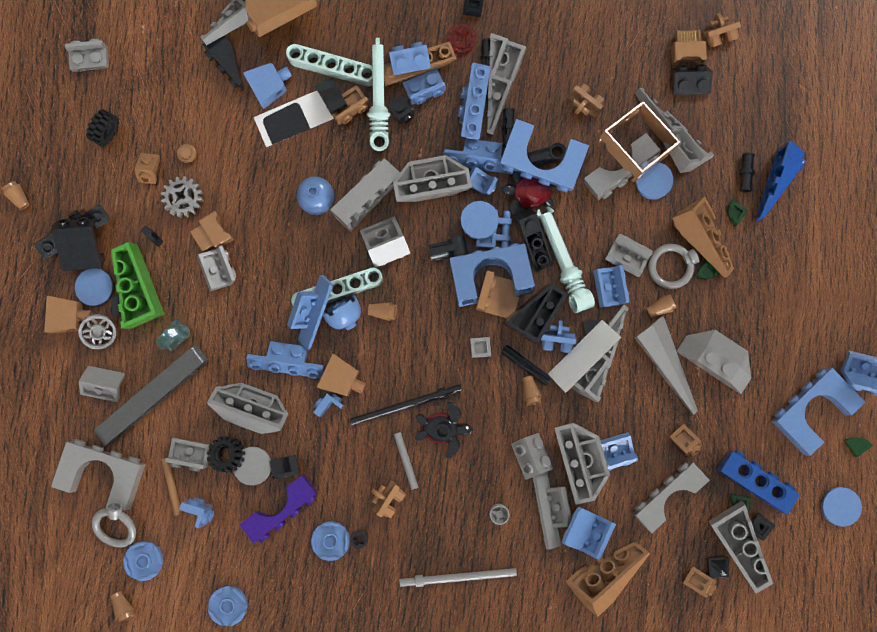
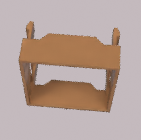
(654, 124)

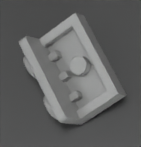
(629, 254)
(217, 268)
(188, 454)
(532, 456)

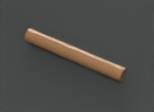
(171, 487)

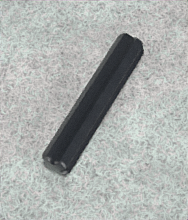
(526, 365)

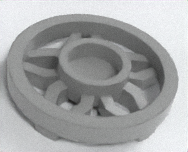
(97, 331)

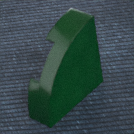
(735, 212)
(706, 271)
(857, 445)
(737, 498)

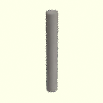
(405, 460)

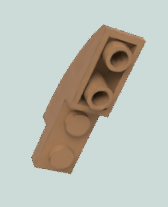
(438, 55)

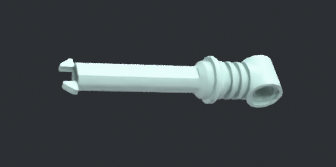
(378, 112)
(580, 298)

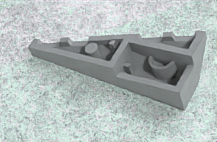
(232, 17)
(504, 66)
(688, 153)
(661, 350)
(593, 380)

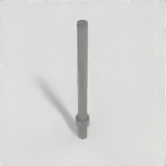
(420, 581)

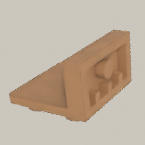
(497, 296)

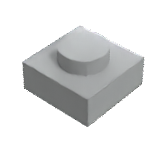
(480, 347)

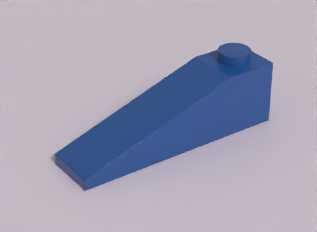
(784, 169)

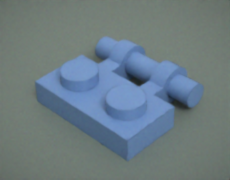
(505, 238)

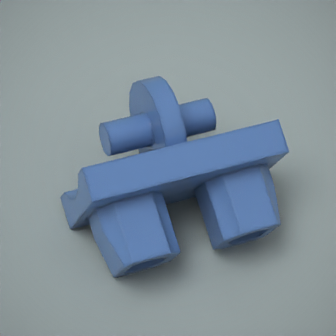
(557, 334)

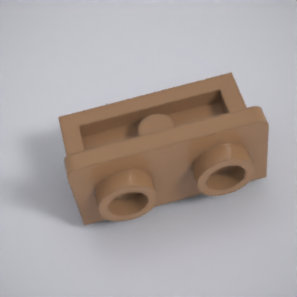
(356, 104)

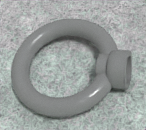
(689, 256)
(114, 512)

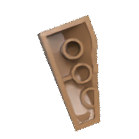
(698, 228)
(603, 581)

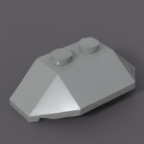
(431, 179)
(718, 357)
(249, 407)
(583, 461)

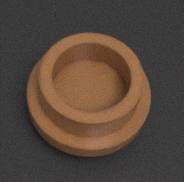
(186, 153)

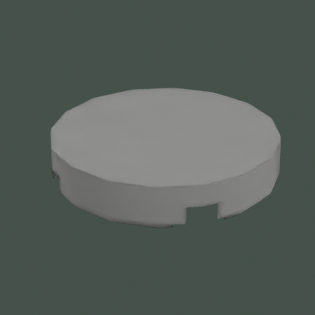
(255, 466)

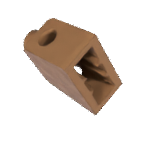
(64, 315)
(340, 377)

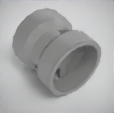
(501, 516)

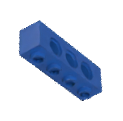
(786, 496)

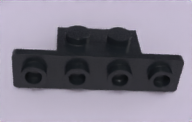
(46, 245)

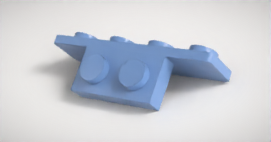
(473, 101)
(479, 154)
(309, 310)
(285, 359)

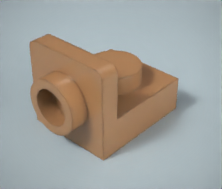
(686, 441)
(700, 582)

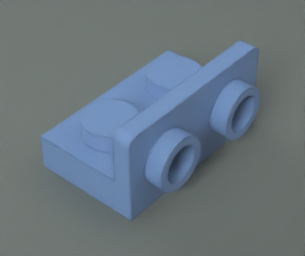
(424, 86)

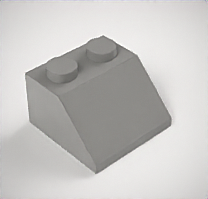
(385, 242)

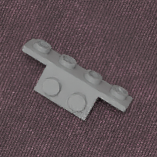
(553, 509)

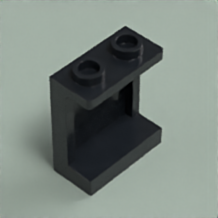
(77, 244)

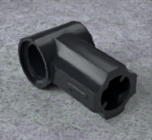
(545, 157)
(453, 247)

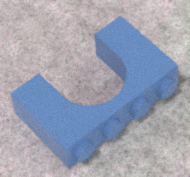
(562, 176)
(511, 258)
(792, 419)

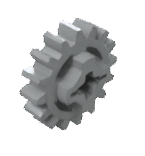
(185, 190)

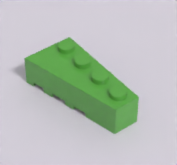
(135, 288)

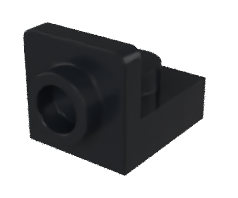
(401, 110)

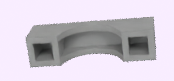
(602, 181)
(651, 512)

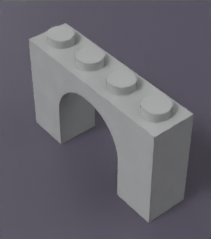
(77, 456)

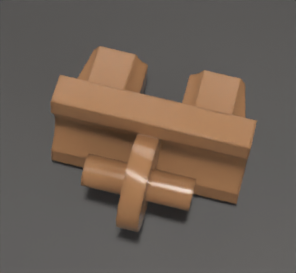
(730, 30)
(584, 102)
(383, 498)

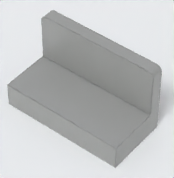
(101, 383)

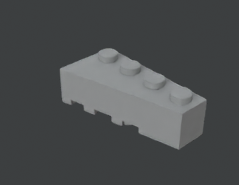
(365, 195)
(739, 539)

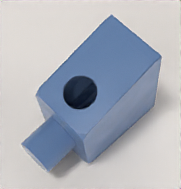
(267, 83)

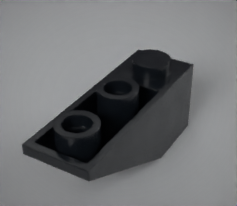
(225, 55)
(533, 238)

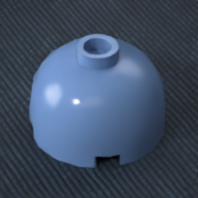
(315, 195)
(343, 313)

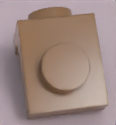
(147, 167)

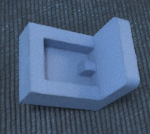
(482, 182)
(323, 404)

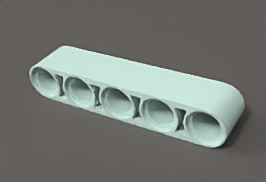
(324, 59)
(346, 281)

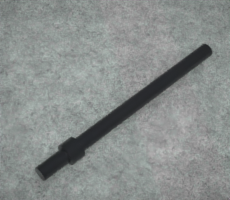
(442, 393)

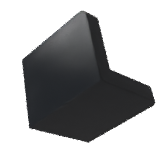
(284, 467)

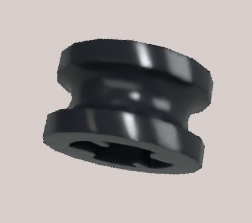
(360, 545)

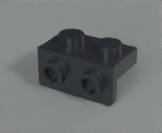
(691, 80)

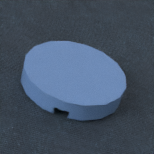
(655, 182)
(479, 220)
(94, 287)
(841, 506)
(330, 541)
(143, 561)
(227, 606)

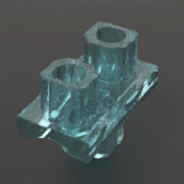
(173, 336)

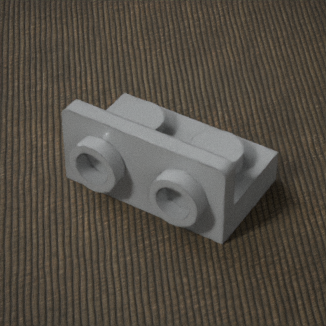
(87, 55)

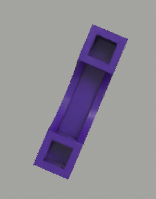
(259, 524)

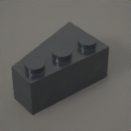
(536, 313)

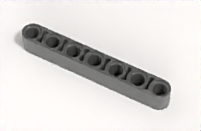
(151, 395)

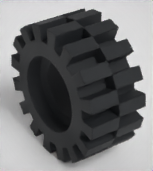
(102, 127)
(216, 451)

